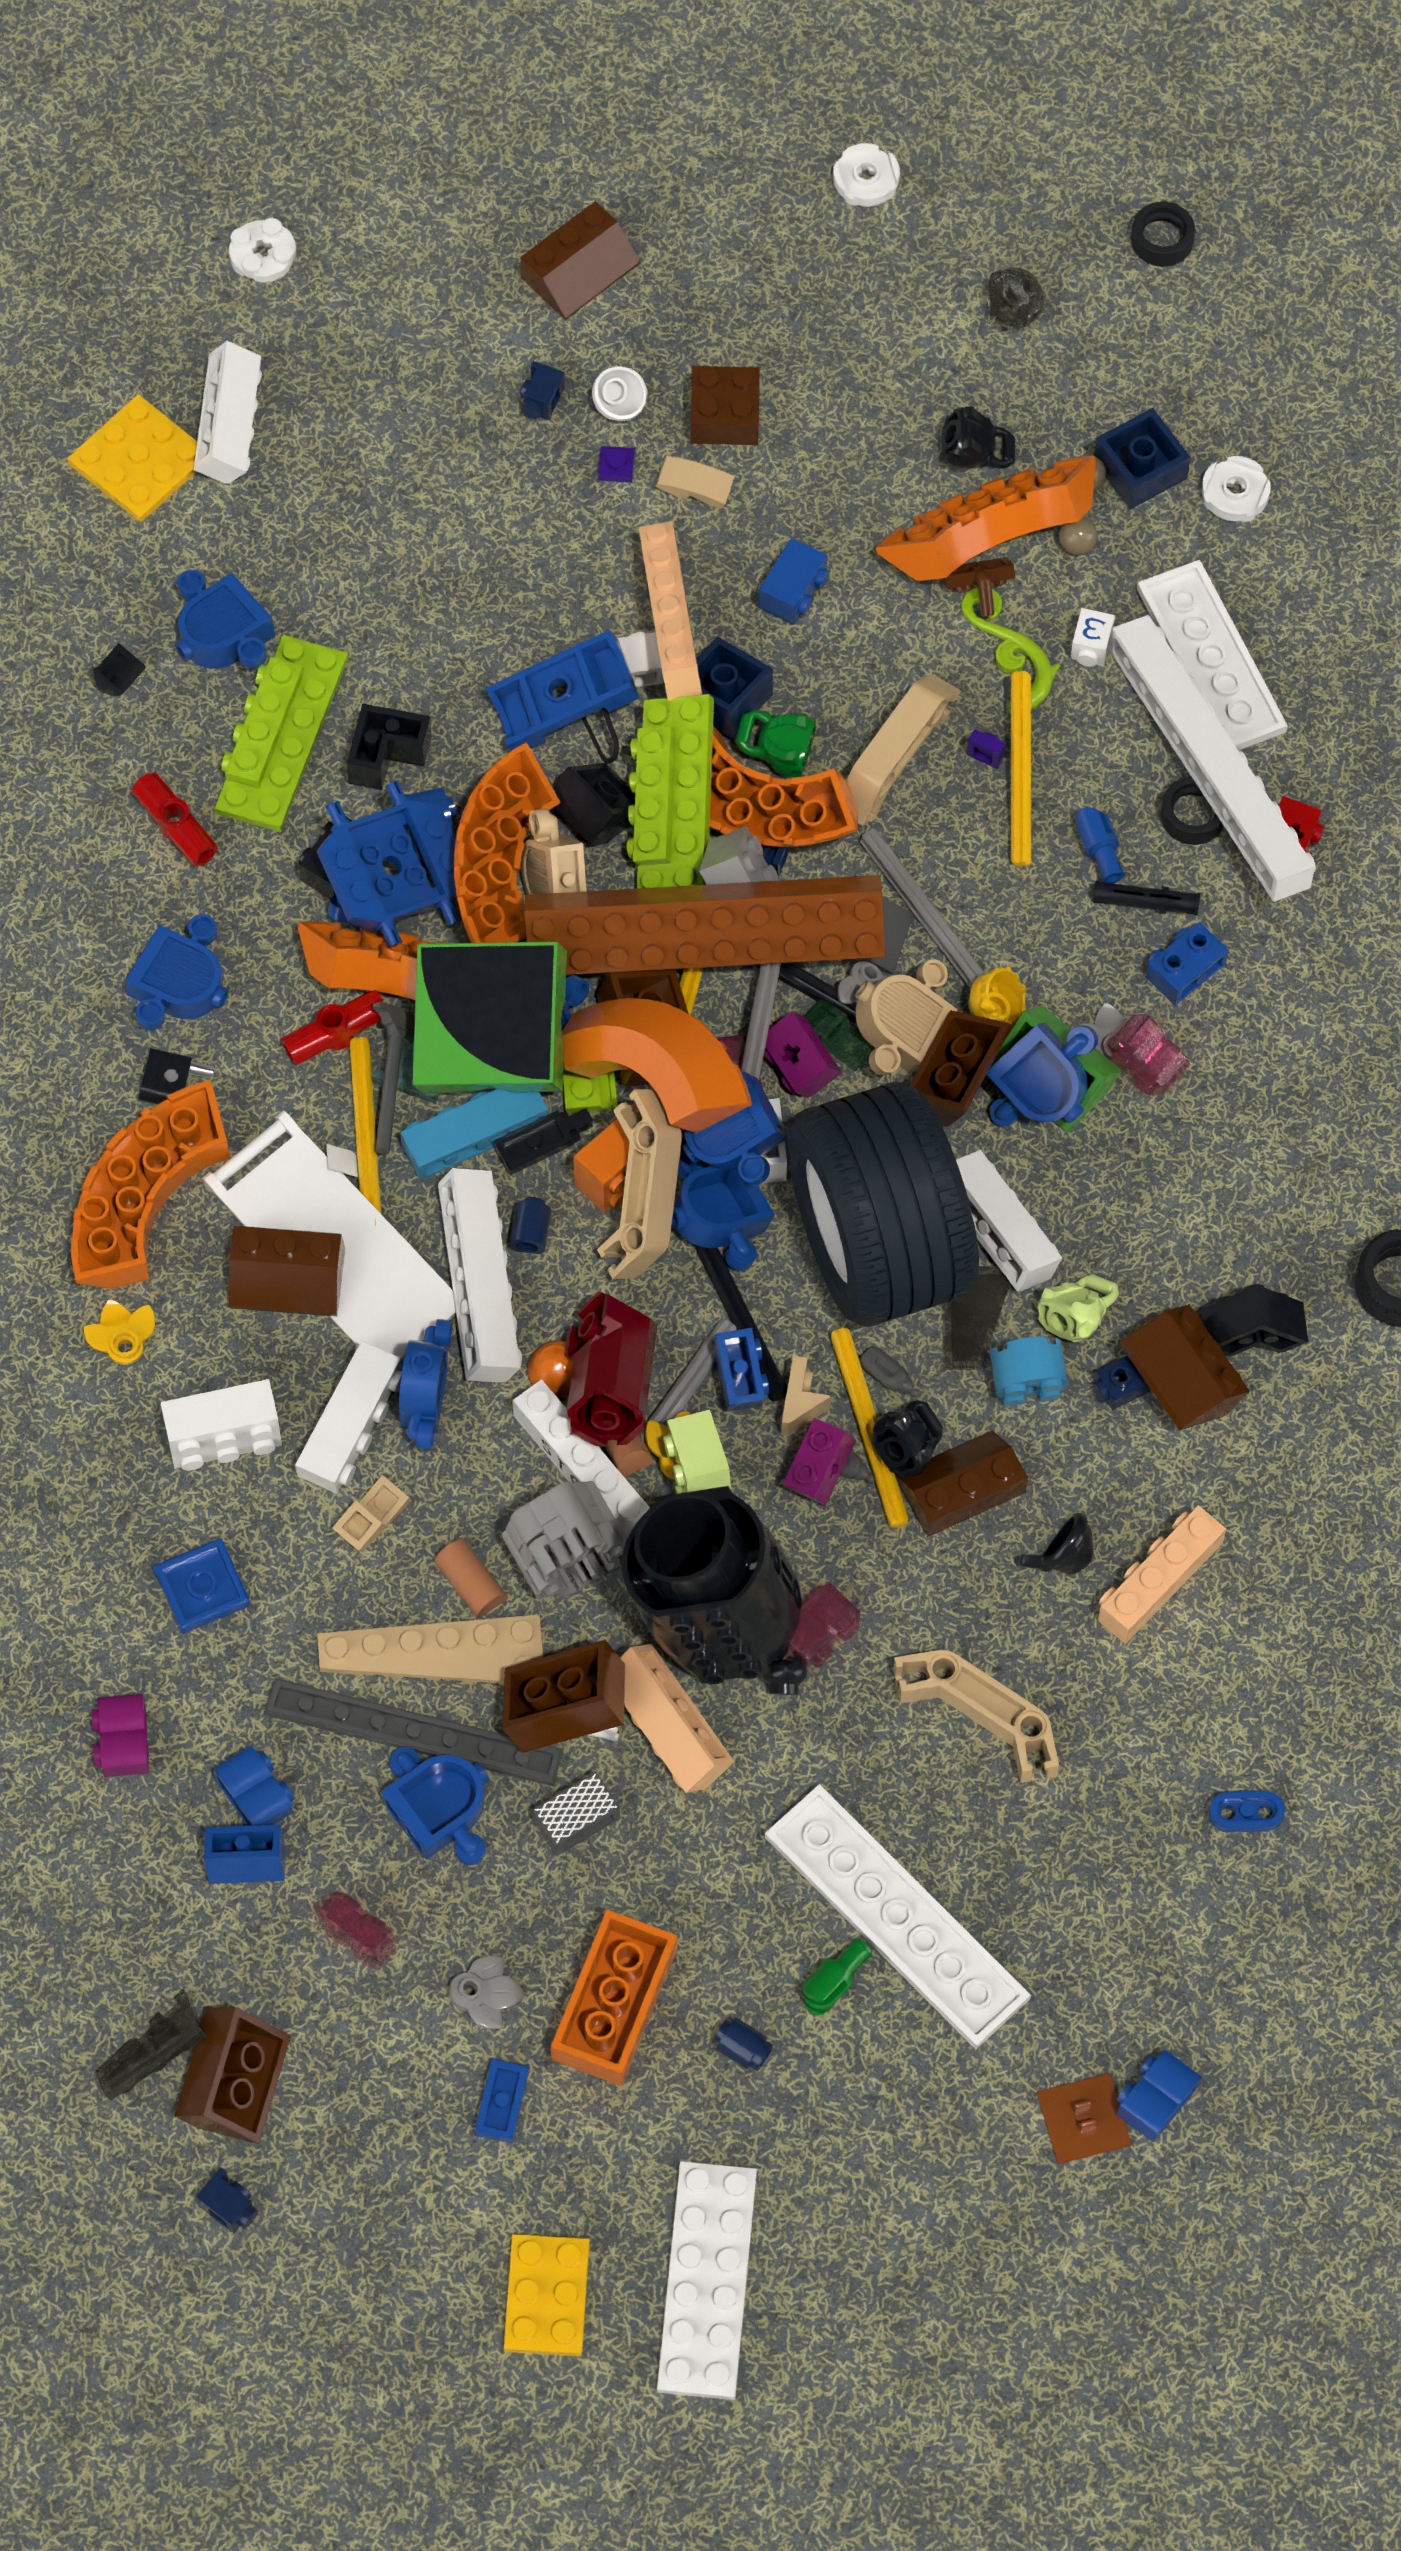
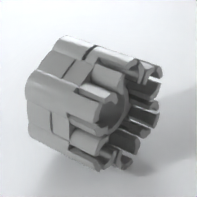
(559, 1533)

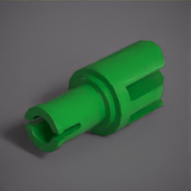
(833, 1978)

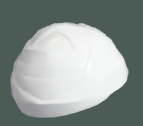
(619, 393)

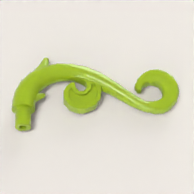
(1013, 643)

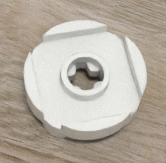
(866, 191)
(262, 233)
(1230, 505)

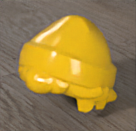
(998, 996)

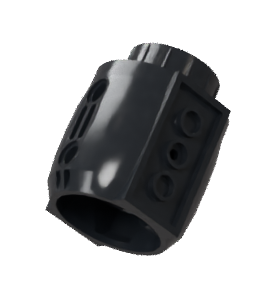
(712, 1584)

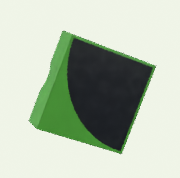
(489, 1017)

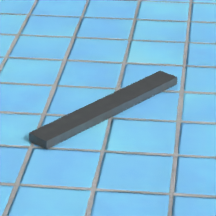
(410, 1729)

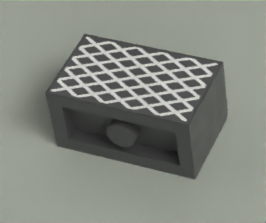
(576, 1813)

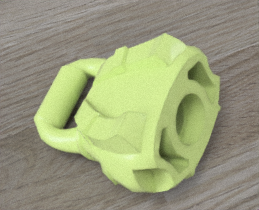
(1075, 1311)

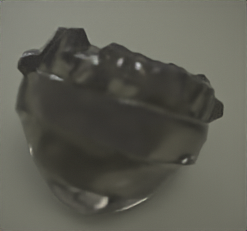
(1014, 298)

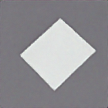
(341, 1160)

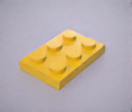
(546, 2295)

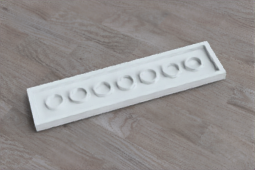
(897, 1916)

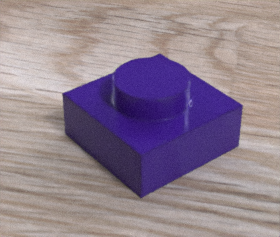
(616, 464)
(986, 748)

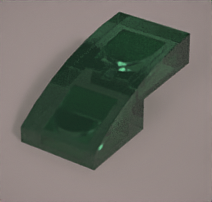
(839, 1035)

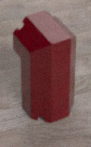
(609, 1370)

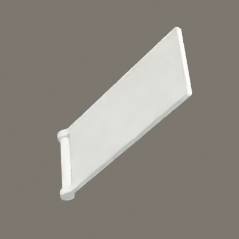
(385, 1283)

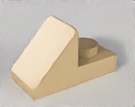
(800, 1403)

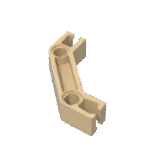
(898, 742)
(647, 1188)
(982, 1701)

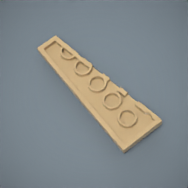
(436, 1651)

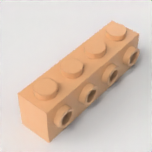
(1161, 1574)
(671, 1721)

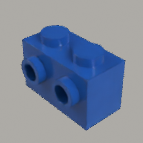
(793, 581)
(1186, 962)
(739, 1369)
(244, 1854)

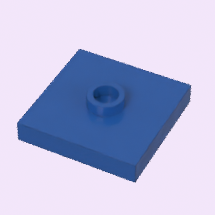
(202, 1585)

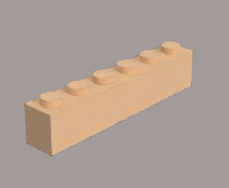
(670, 610)

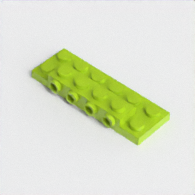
(279, 732)
(672, 791)

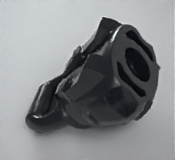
(970, 440)
(905, 1441)

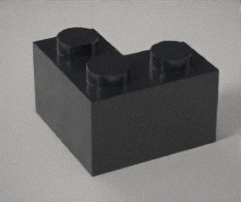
(386, 736)
(1256, 1319)

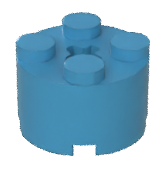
(1029, 1369)

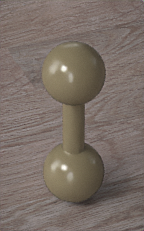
(1082, 536)

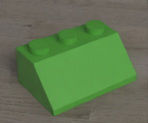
(1099, 1070)

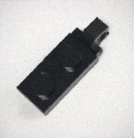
(541, 1139)

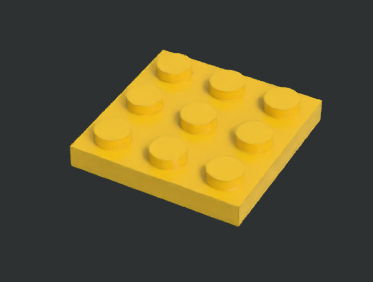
(137, 458)

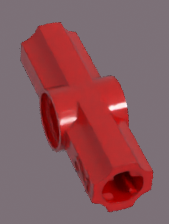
(185, 833)
(332, 1028)

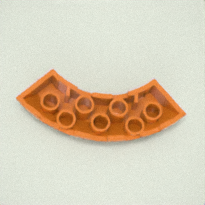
(991, 516)
(775, 809)
(492, 846)
(360, 958)
(667, 1049)
(137, 1178)

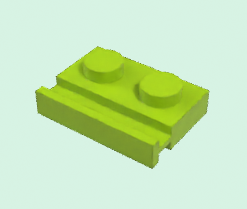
(588, 1092)

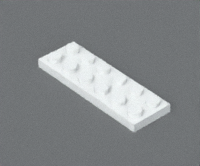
(1212, 652)
(707, 2280)

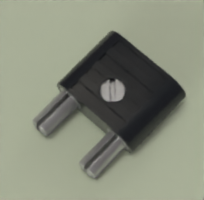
(167, 1074)

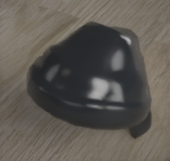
(1068, 1551)

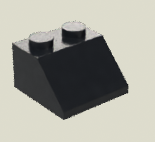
(594, 802)

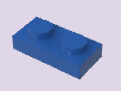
(502, 2101)

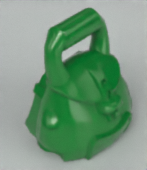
(782, 741)

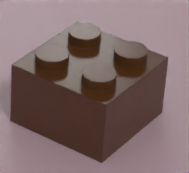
(725, 405)

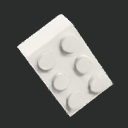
(221, 1425)

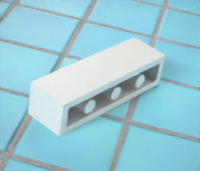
(228, 413)
(1006, 1226)
(349, 1418)

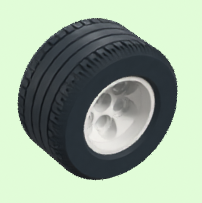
(883, 1203)

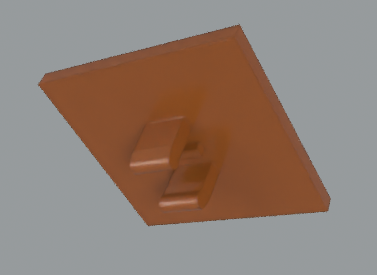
(1083, 2118)

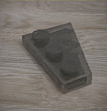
(973, 1320)
(164, 2040)

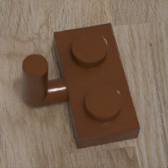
(985, 574)

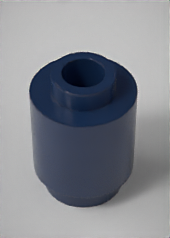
(743, 2044)

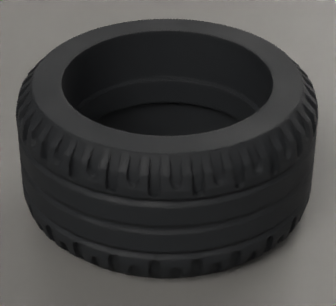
(1370, 1294)

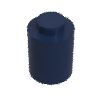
(530, 1226)

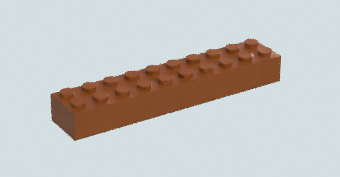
(711, 924)

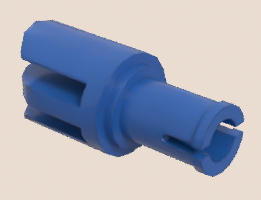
(1100, 842)

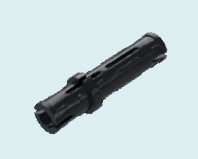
(1146, 898)

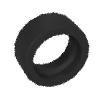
(1156, 254)
(1179, 830)

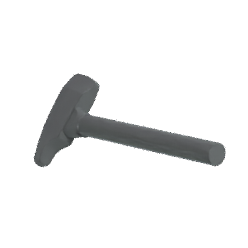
(399, 1025)

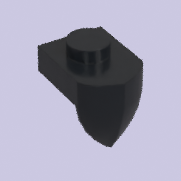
(117, 671)

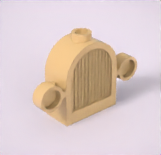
(551, 860)
(902, 1017)

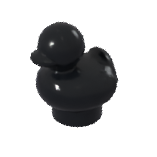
(786, 1675)

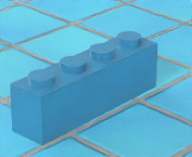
(468, 1129)

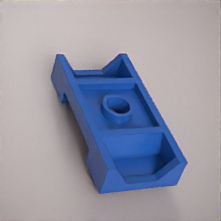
(595, 680)

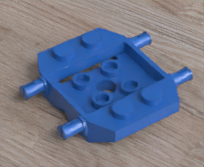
(355, 855)

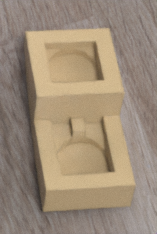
(694, 479)
(372, 1514)

